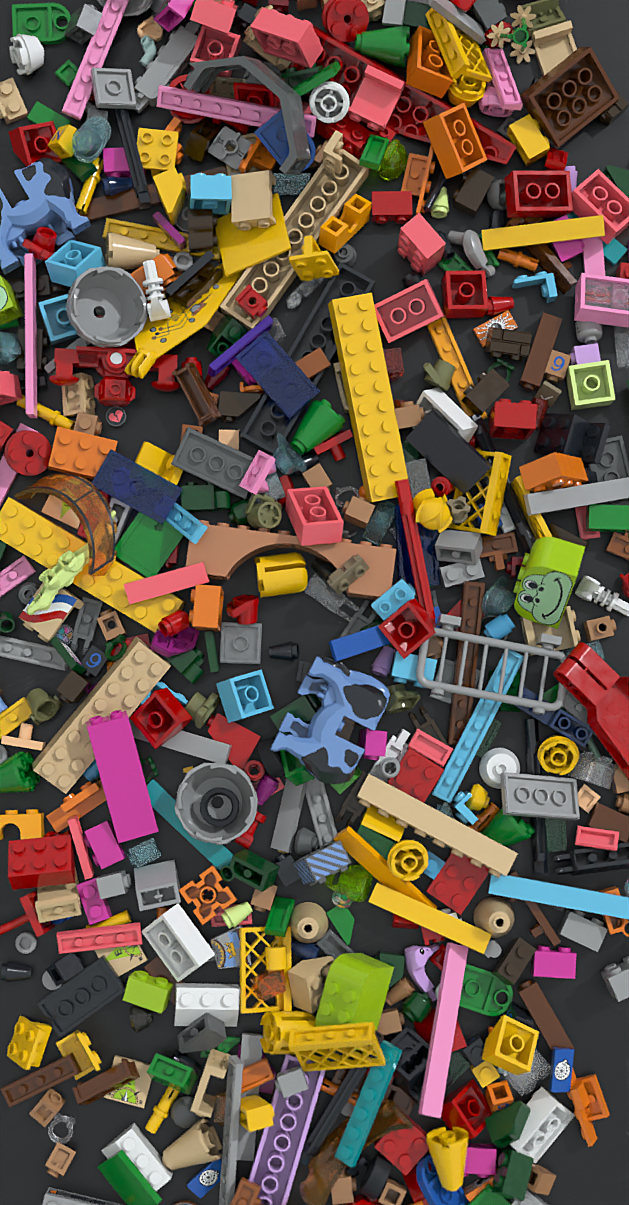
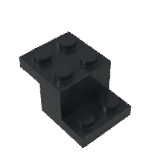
(573, 437)
(412, 1063)

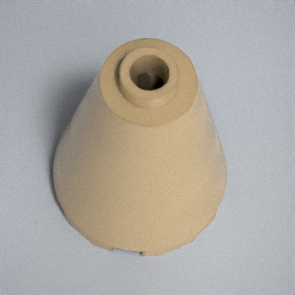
(127, 252)
(489, 911)
(310, 914)
(194, 1147)

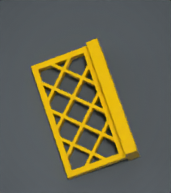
(458, 49)
(494, 496)
(536, 521)
(283, 1001)
(336, 1038)

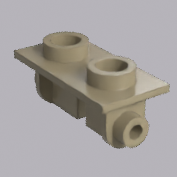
(342, 580)

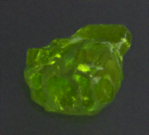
(394, 161)
(353, 883)

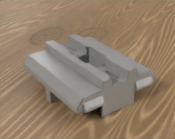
(229, 137)

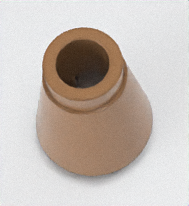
(399, 991)

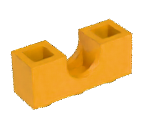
(337, 232)
(30, 823)

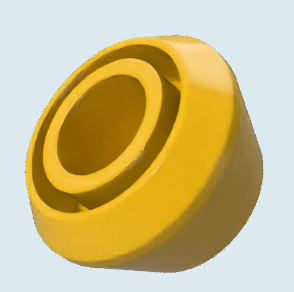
(478, 799)

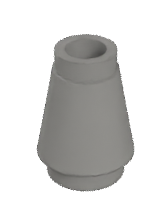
(393, 770)

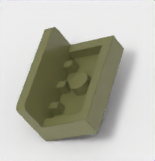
(547, 14)

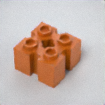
(195, 893)

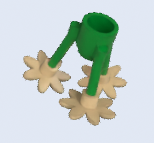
(519, 35)

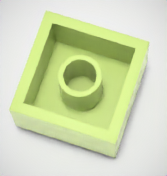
(590, 385)

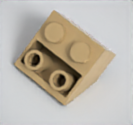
(308, 982)

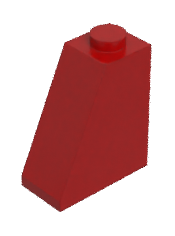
(241, 739)

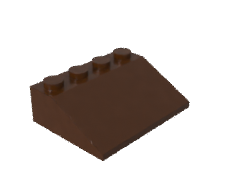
(570, 95)

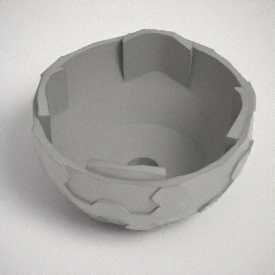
(118, 298)
(197, 783)

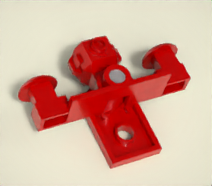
(111, 364)

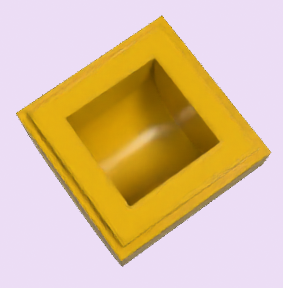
(276, 958)

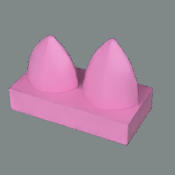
(254, 479)

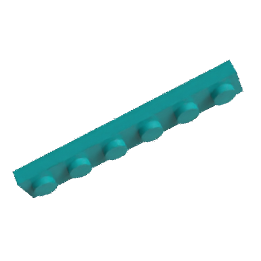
(367, 1106)

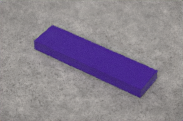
(230, 354)

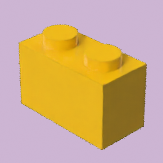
(528, 139)
(255, 1113)

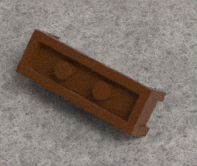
(197, 394)
(106, 1082)

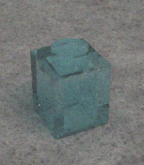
(144, 853)

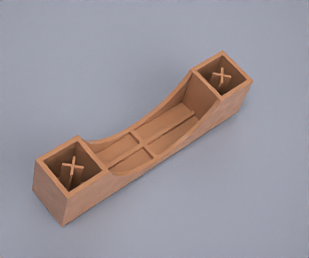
(227, 548)

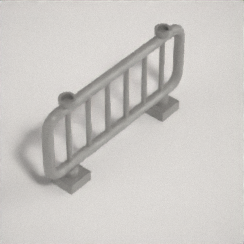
(450, 623)

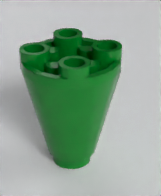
(385, 45)
(316, 426)
(18, 774)
(508, 829)

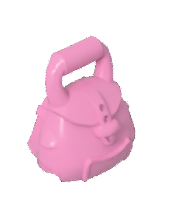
(490, 103)

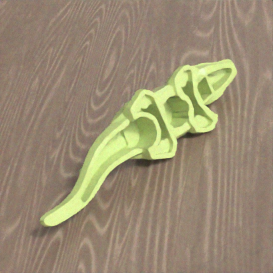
(59, 576)

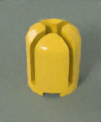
(281, 574)
(278, 1027)

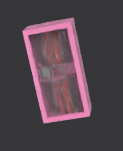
(602, 300)

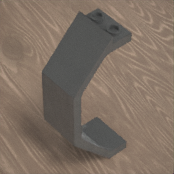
(291, 104)

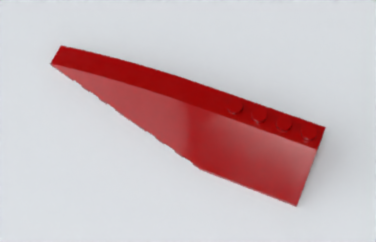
(413, 105)

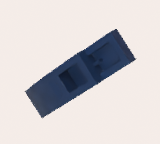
(559, 721)

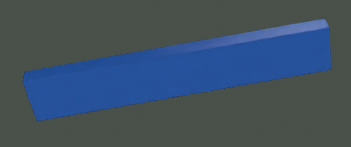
(362, 641)

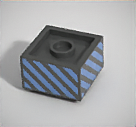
(322, 863)

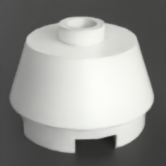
(27, 53)
(329, 102)
(496, 762)

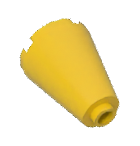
(449, 1155)

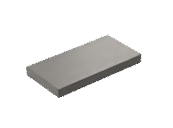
(539, 796)

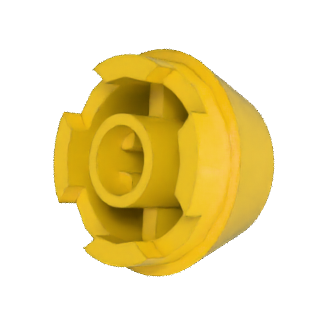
(466, 90)
(558, 754)
(407, 860)

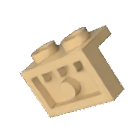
(11, 103)
(332, 153)
(79, 396)

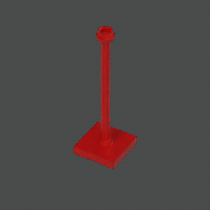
(28, 902)

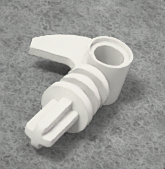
(158, 308)
(590, 589)

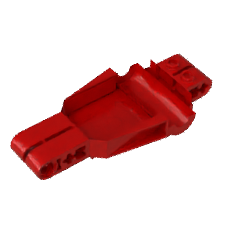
(603, 696)

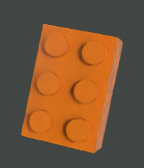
(426, 64)
(455, 140)
(79, 452)
(553, 473)
(207, 608)

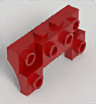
(354, 134)

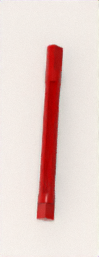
(414, 547)

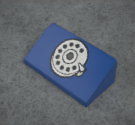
(561, 1069)
(206, 1178)

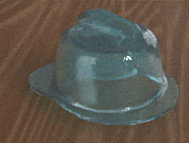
(91, 139)
(287, 458)
(498, 598)

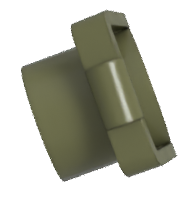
(263, 514)
(202, 708)

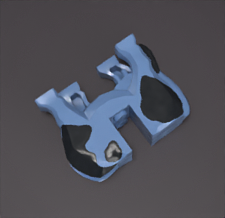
(49, 206)
(342, 695)

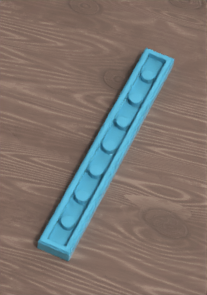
(475, 730)
(560, 895)

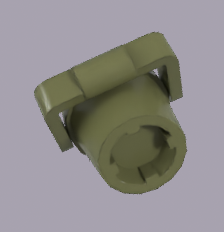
(440, 374)
(401, 699)
(42, 705)

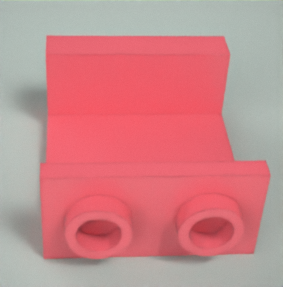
(376, 99)

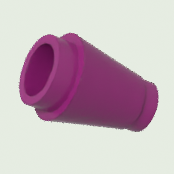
(265, 788)

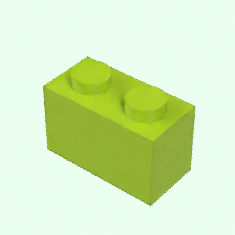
(148, 991)

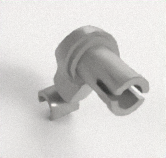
(473, 249)

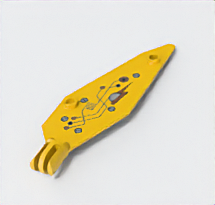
(164, 334)

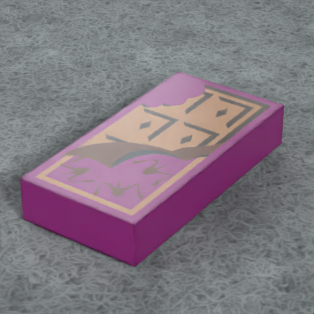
(169, 230)

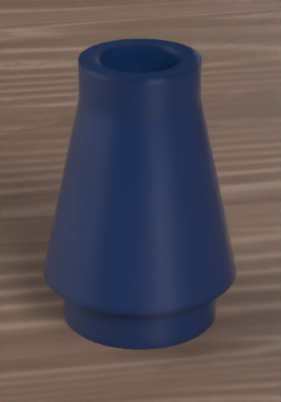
(115, 185)
(304, 950)

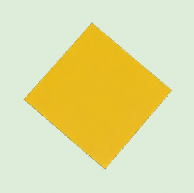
(250, 247)

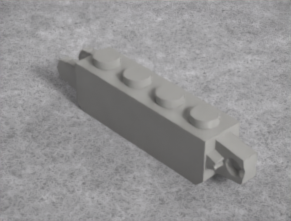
(167, 66)

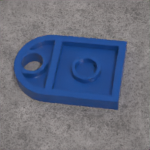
(275, 139)
(432, 1188)

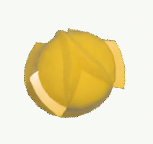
(432, 511)

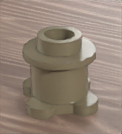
(458, 509)

